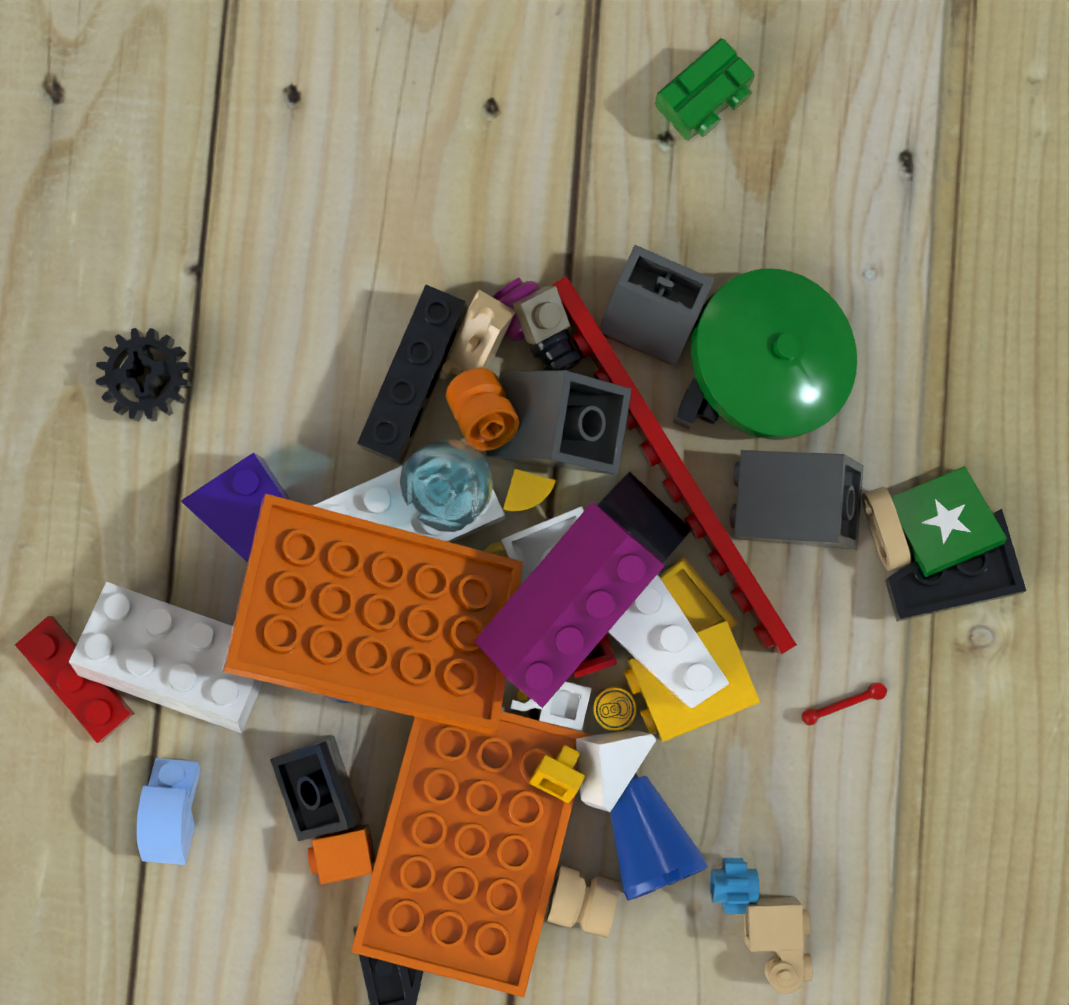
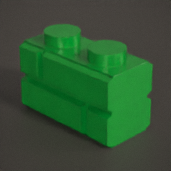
(705, 90)

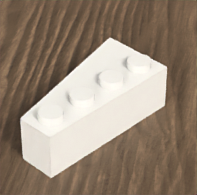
(668, 646)

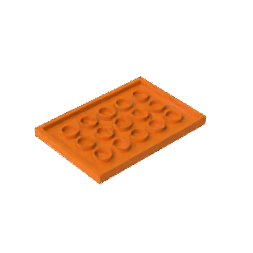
(371, 615)
(468, 854)

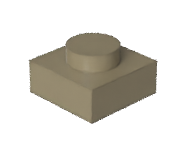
(541, 314)

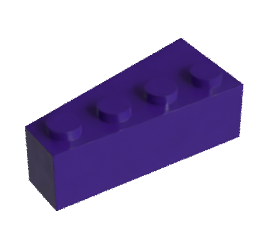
(234, 500)

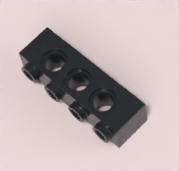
(413, 375)

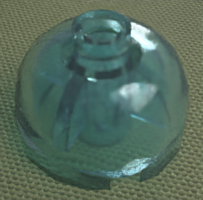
(447, 484)

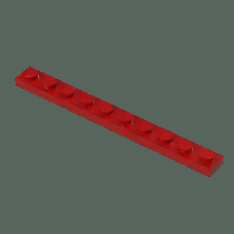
(678, 482)

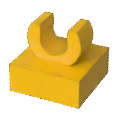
(558, 775)

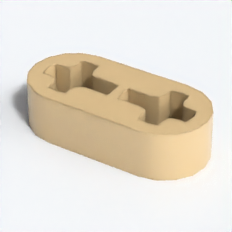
(886, 528)

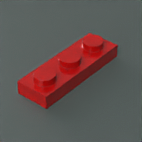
(92, 703)

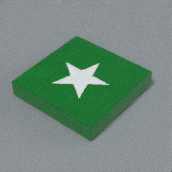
(947, 521)

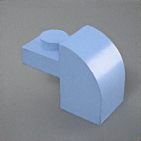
(165, 812)

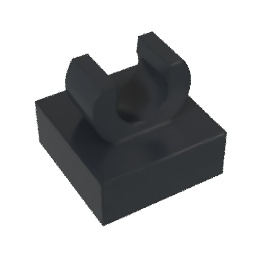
(694, 406)

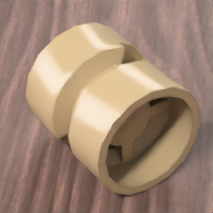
(583, 901)

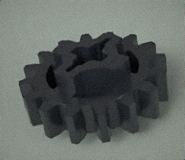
(126, 376)

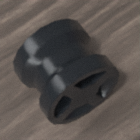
(556, 352)

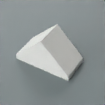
(610, 764)

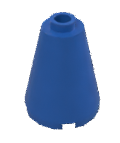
(650, 841)

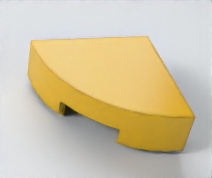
(527, 491)

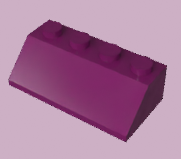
(568, 604)

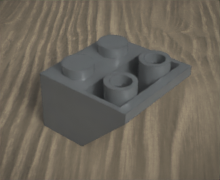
(655, 305)

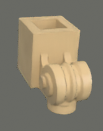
(780, 927)

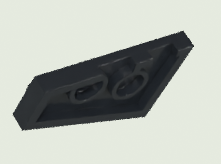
(971, 582)

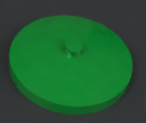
(774, 354)

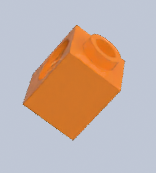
(342, 854)

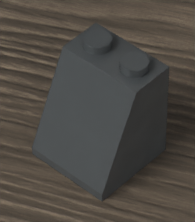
(565, 421)
(797, 498)

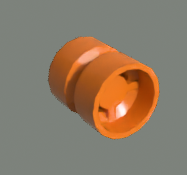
(482, 409)

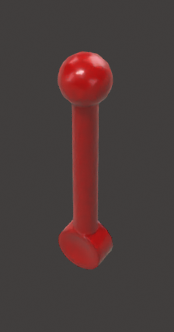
(875, 691)

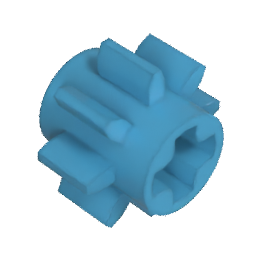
(734, 886)

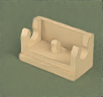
(478, 335)

